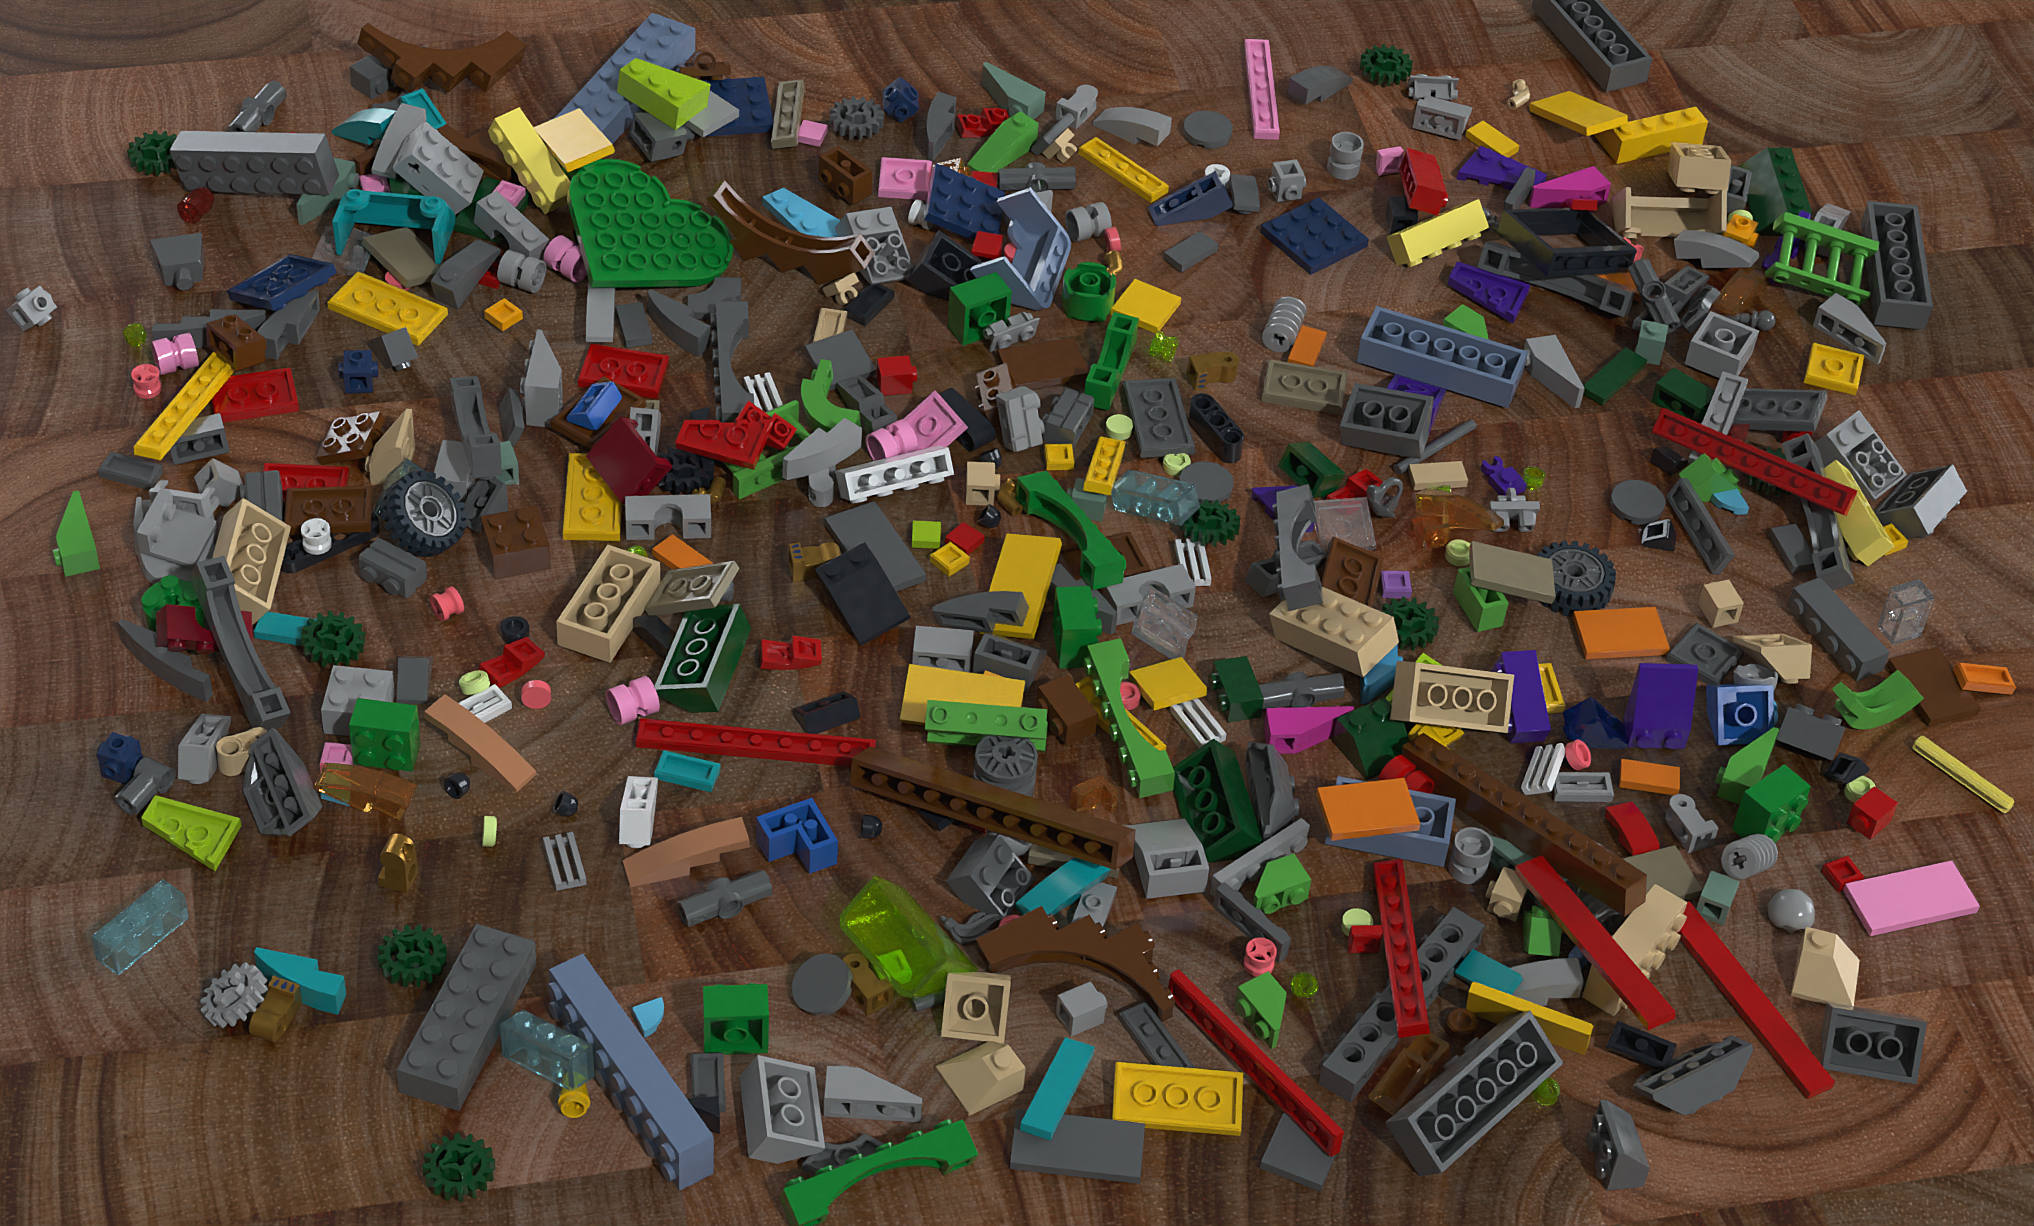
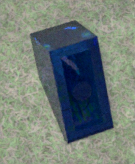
(1594, 725)

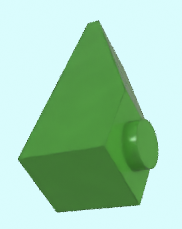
(1006, 144)
(75, 541)
(1746, 767)

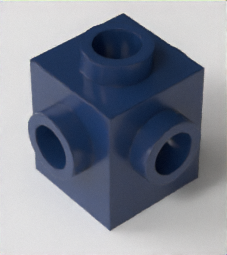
(900, 100)
(358, 371)
(119, 757)

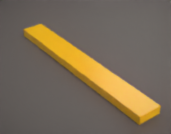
(184, 408)

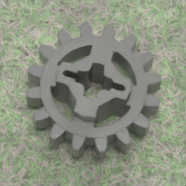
(233, 995)

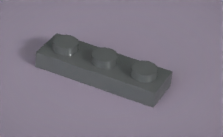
(1250, 919)

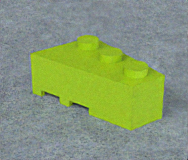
(663, 92)

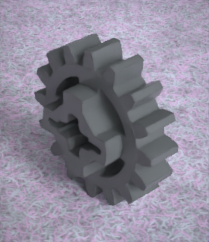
(856, 117)

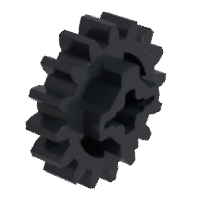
(686, 471)

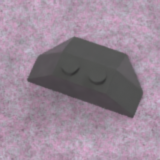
(278, 787)
(1270, 789)
(1697, 1076)

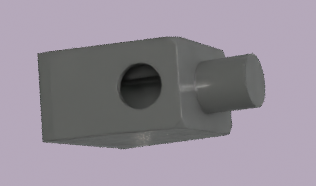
(658, 139)
(179, 259)

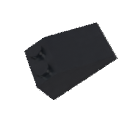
(942, 266)
(862, 593)

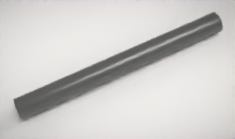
(1436, 446)

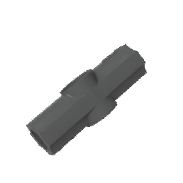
(260, 109)
(1036, 177)
(1649, 284)
(1302, 690)
(724, 898)

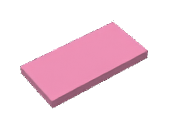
(1911, 898)

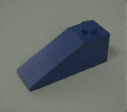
(1194, 202)

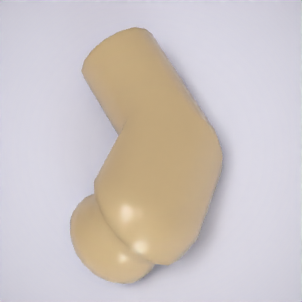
(1521, 94)

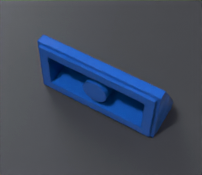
(595, 405)

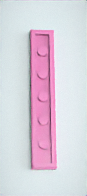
(1261, 89)

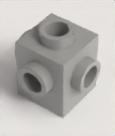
(1286, 180)
(31, 308)

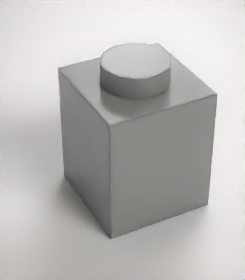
(222, 478)
(1081, 1008)

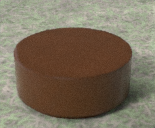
(1461, 1024)

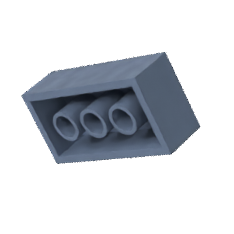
(1424, 846)

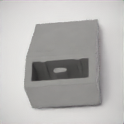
(883, 235)
(542, 384)
(1863, 454)
(1169, 858)

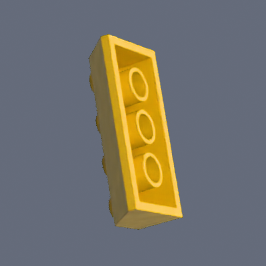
(1653, 134)

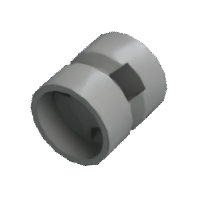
(1345, 155)
(1087, 221)
(521, 271)
(1470, 855)

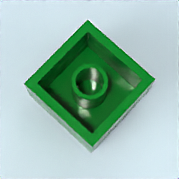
(977, 305)
(1074, 624)
(385, 734)
(1772, 805)
(736, 1019)

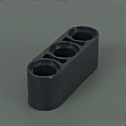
(1216, 428)
(979, 429)

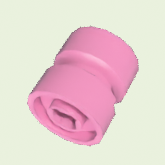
(565, 258)
(174, 353)
(892, 441)
(629, 701)

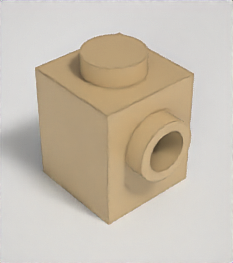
(981, 483)
(1720, 603)
(1507, 895)

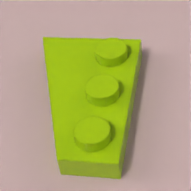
(192, 829)

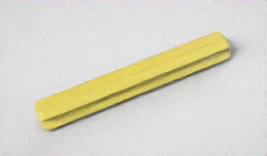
(1963, 774)

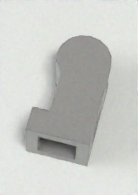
(1079, 105)
(821, 487)
(1689, 825)

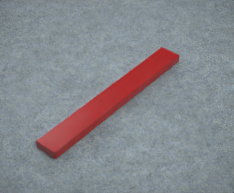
(1755, 461)
(750, 742)
(1595, 943)
(1401, 949)
(1753, 1005)
(1256, 1064)

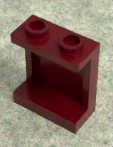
(627, 460)

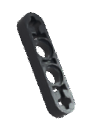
(299, 561)

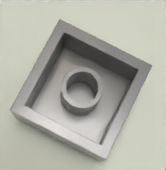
(1721, 346)
(345, 687)

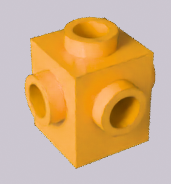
(1742, 230)

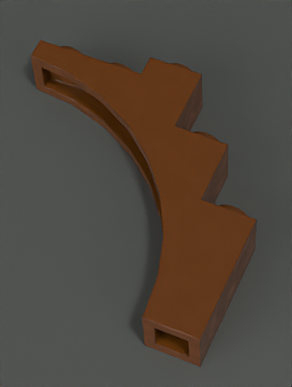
(445, 67)
(476, 147)
(756, 235)
(1084, 943)

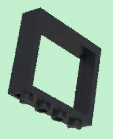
(1607, 255)

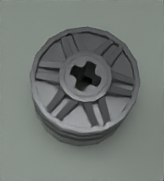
(1007, 763)

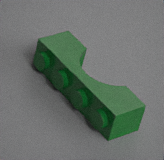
(1116, 351)

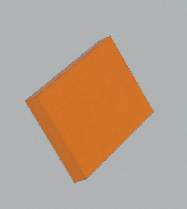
(1620, 633)
(1368, 809)

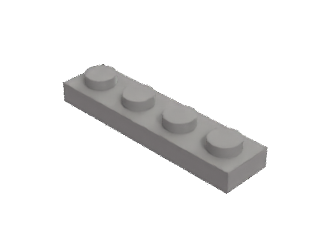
(1723, 405)
(1253, 863)

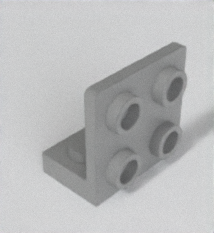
(1441, 117)
(173, 532)

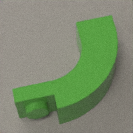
(816, 407)
(1879, 704)

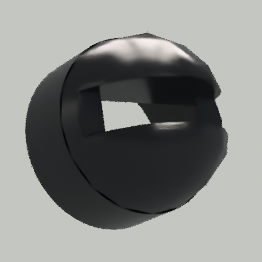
(992, 456)
(989, 517)
(457, 785)
(565, 804)
(870, 826)

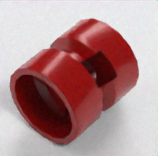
(1403, 768)

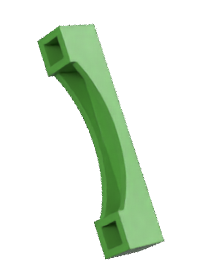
(1147, 766)

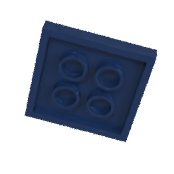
(753, 103)
(962, 203)
(1314, 236)
(282, 282)

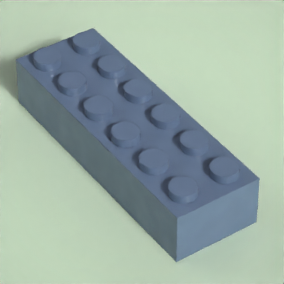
(1442, 356)

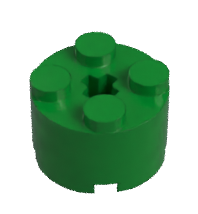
(1088, 292)
(173, 592)

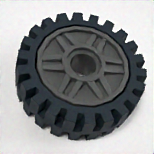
(424, 513)
(1580, 577)

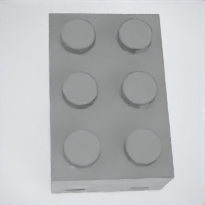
(438, 167)

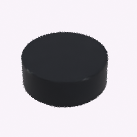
(514, 629)

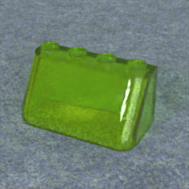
(902, 939)

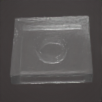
(1346, 520)

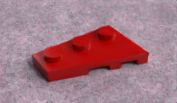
(728, 442)

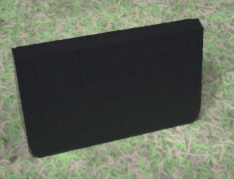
(654, 633)
(827, 712)
(1641, 1046)

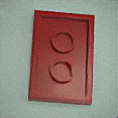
(632, 369)
(256, 395)
(309, 476)

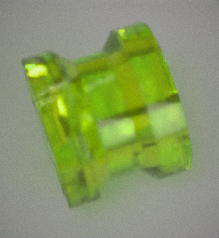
(1164, 346)

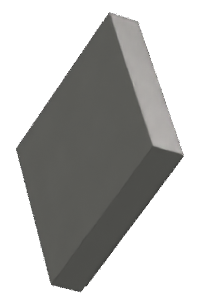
(845, 354)
(1707, 650)
(1296, 1156)

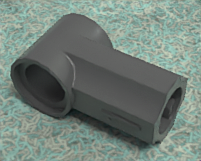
(148, 779)

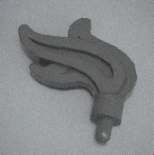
(976, 927)

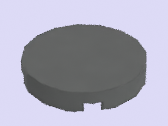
(1207, 129)
(1210, 481)
(1637, 501)
(822, 984)

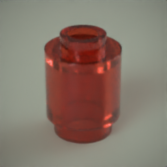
(195, 205)

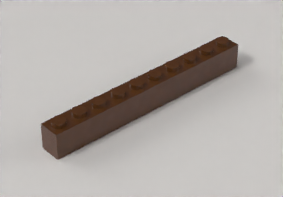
(993, 808)
(1529, 826)

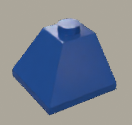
(1740, 712)

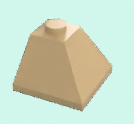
(392, 449)
(1779, 653)
(1825, 969)
(976, 1006)
(983, 1076)

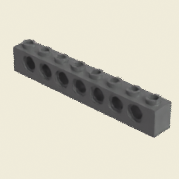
(1375, 1032)

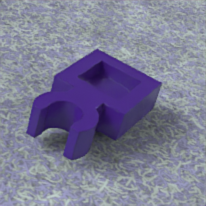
(1501, 478)

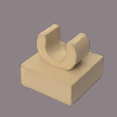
(1061, 146)
(842, 286)

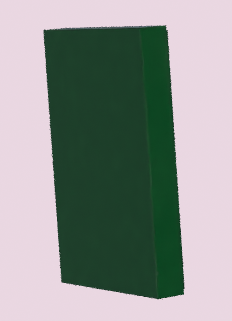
(465, 220)

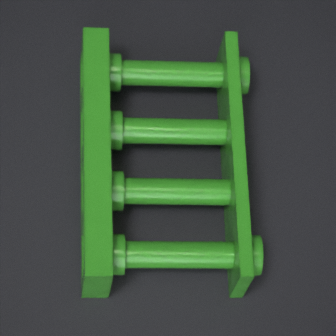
(1836, 241)
(768, 470)
(969, 723)

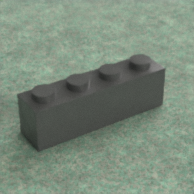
(1838, 629)

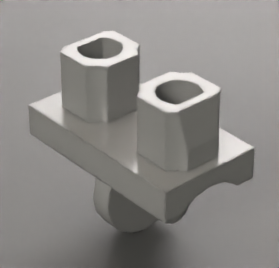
(1515, 508)

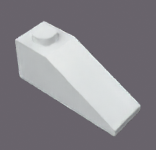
(638, 811)

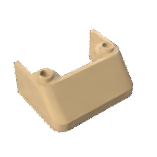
(1666, 215)

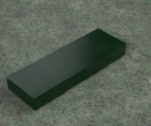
(1614, 376)

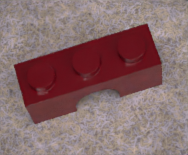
(180, 631)

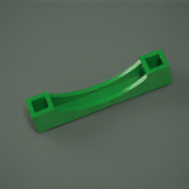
(1044, 497)
(944, 1148)

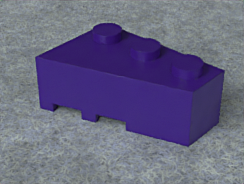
(1528, 707)

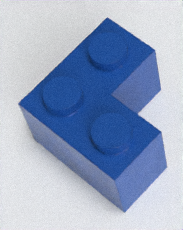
(798, 830)

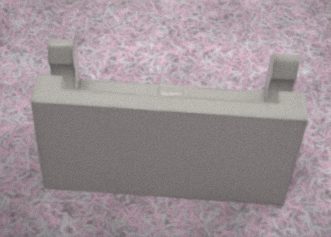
(190, 502)

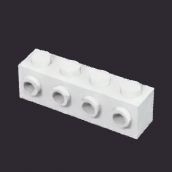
(893, 473)

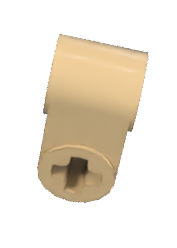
(234, 749)

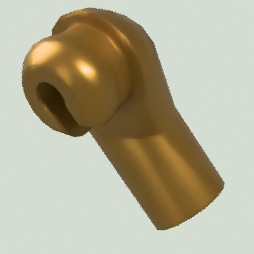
(1115, 262)
(715, 490)
(1007, 497)

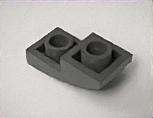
(1244, 193)

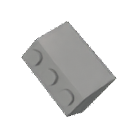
(781, 1110)

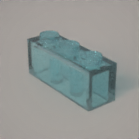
(1155, 497)
(140, 927)
(547, 1050)

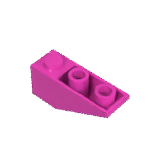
(1581, 184)
(1300, 728)

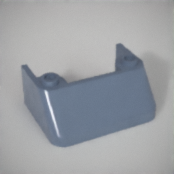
(1039, 254)

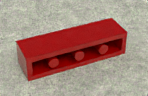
(1422, 182)

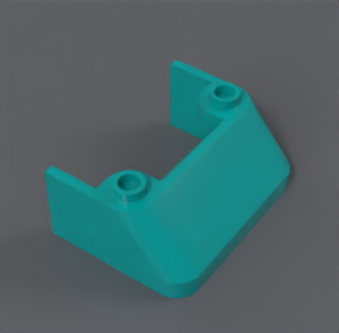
(394, 210)

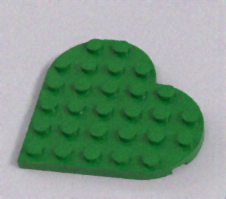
(640, 235)

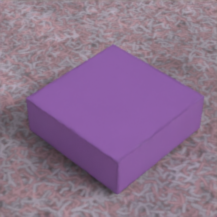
(1395, 584)

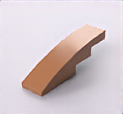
(482, 743)
(690, 849)

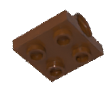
(713, 69)
(351, 438)

